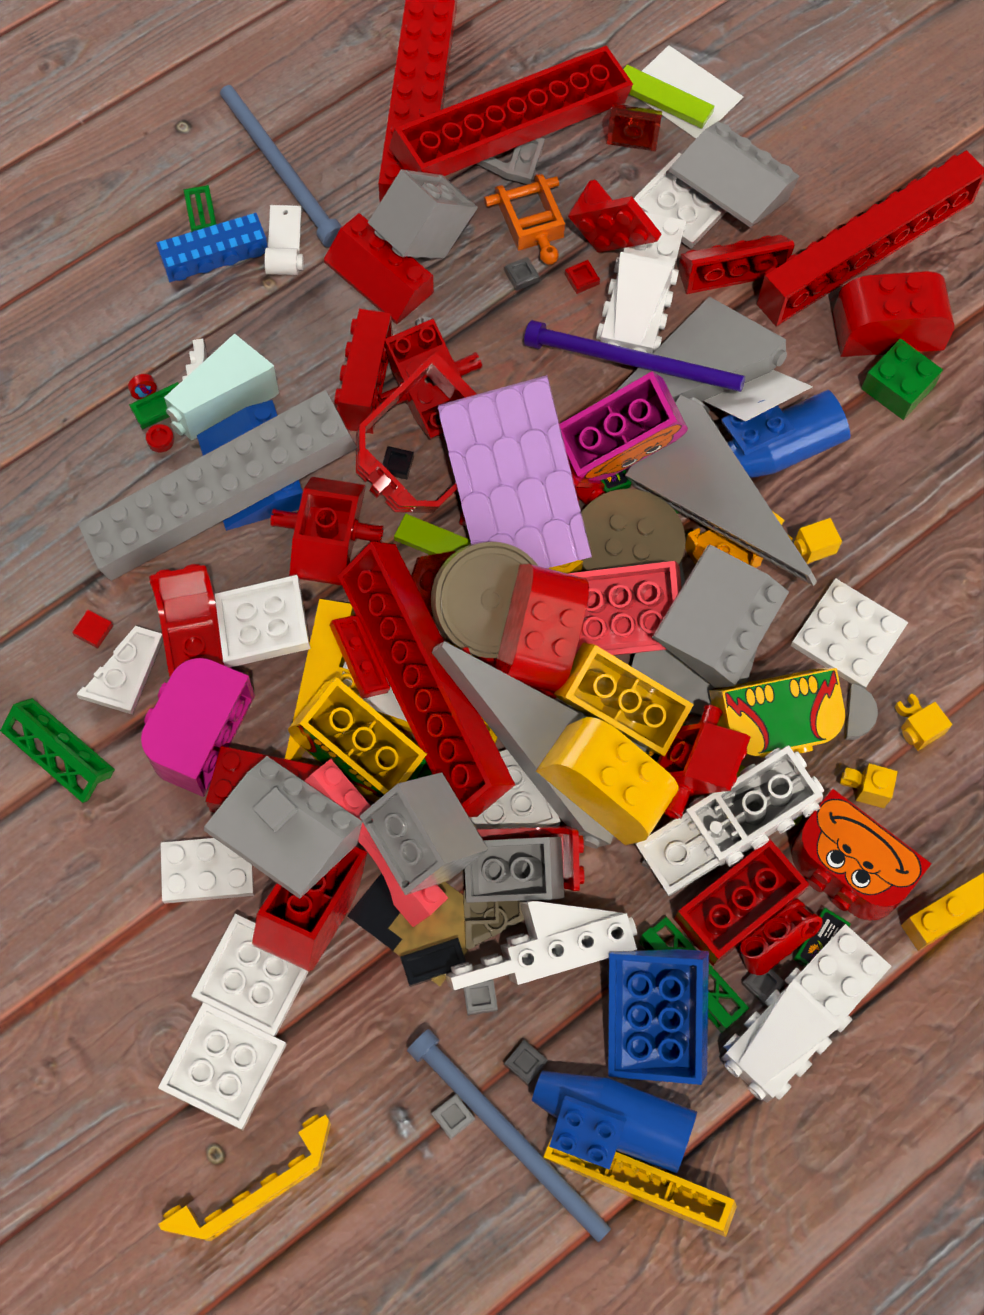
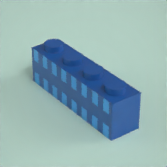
(212, 247)

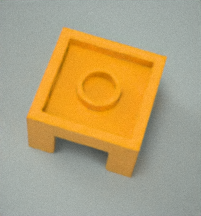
(696, 544)

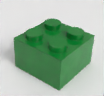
(901, 379)

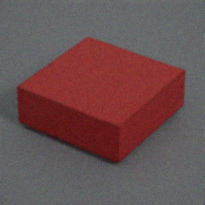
(582, 276)
(92, 629)

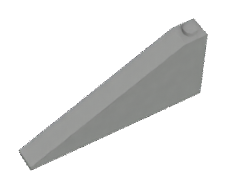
(719, 340)
(711, 486)
(526, 726)

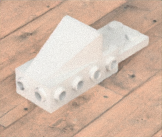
(643, 289)
(733, 821)
(557, 941)
(804, 1015)

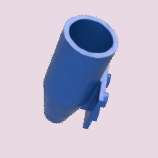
(788, 435)
(608, 1116)

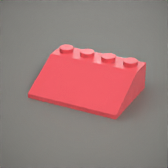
(628, 606)

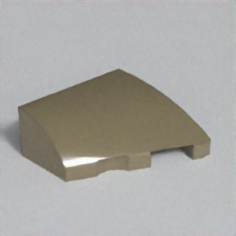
(488, 919)

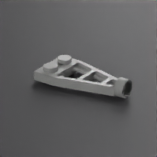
(522, 165)

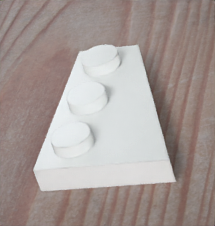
(125, 673)

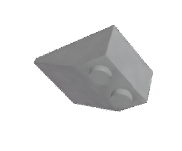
(517, 871)

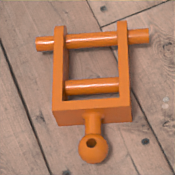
(538, 235)

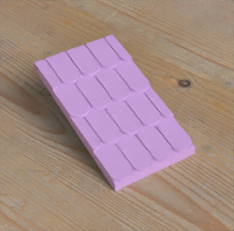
(515, 472)

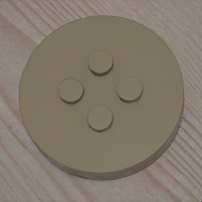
(631, 530)
(475, 595)

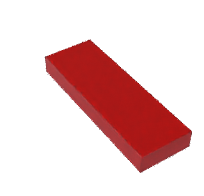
(359, 656)

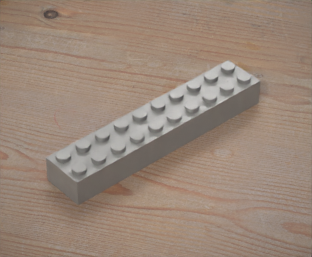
(217, 486)

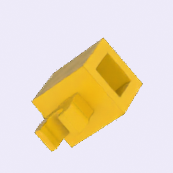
(818, 540)
(923, 723)
(873, 785)

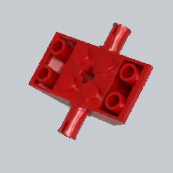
(406, 354)
(326, 529)
(703, 759)

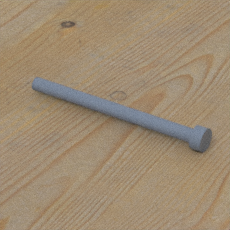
(327, 227)
(425, 1048)

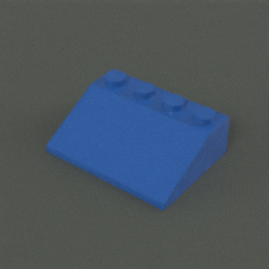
(232, 427)
(658, 1015)

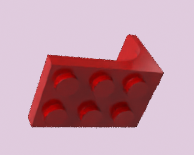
(610, 222)
(187, 615)
(571, 847)

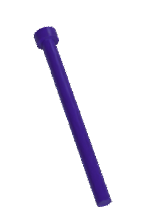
(538, 335)

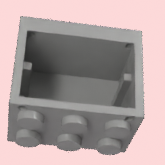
(422, 215)
(423, 832)

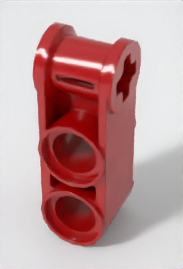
(792, 929)

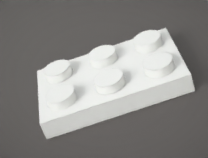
(203, 871)

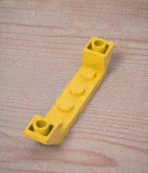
(185, 1223)

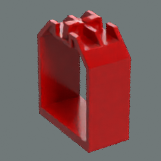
(369, 467)

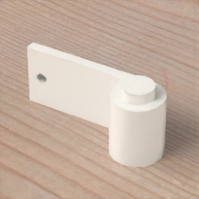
(283, 248)

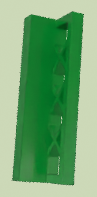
(56, 742)
(716, 1013)

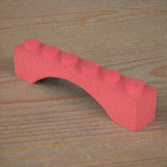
(337, 787)

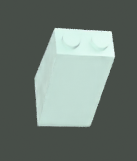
(220, 387)

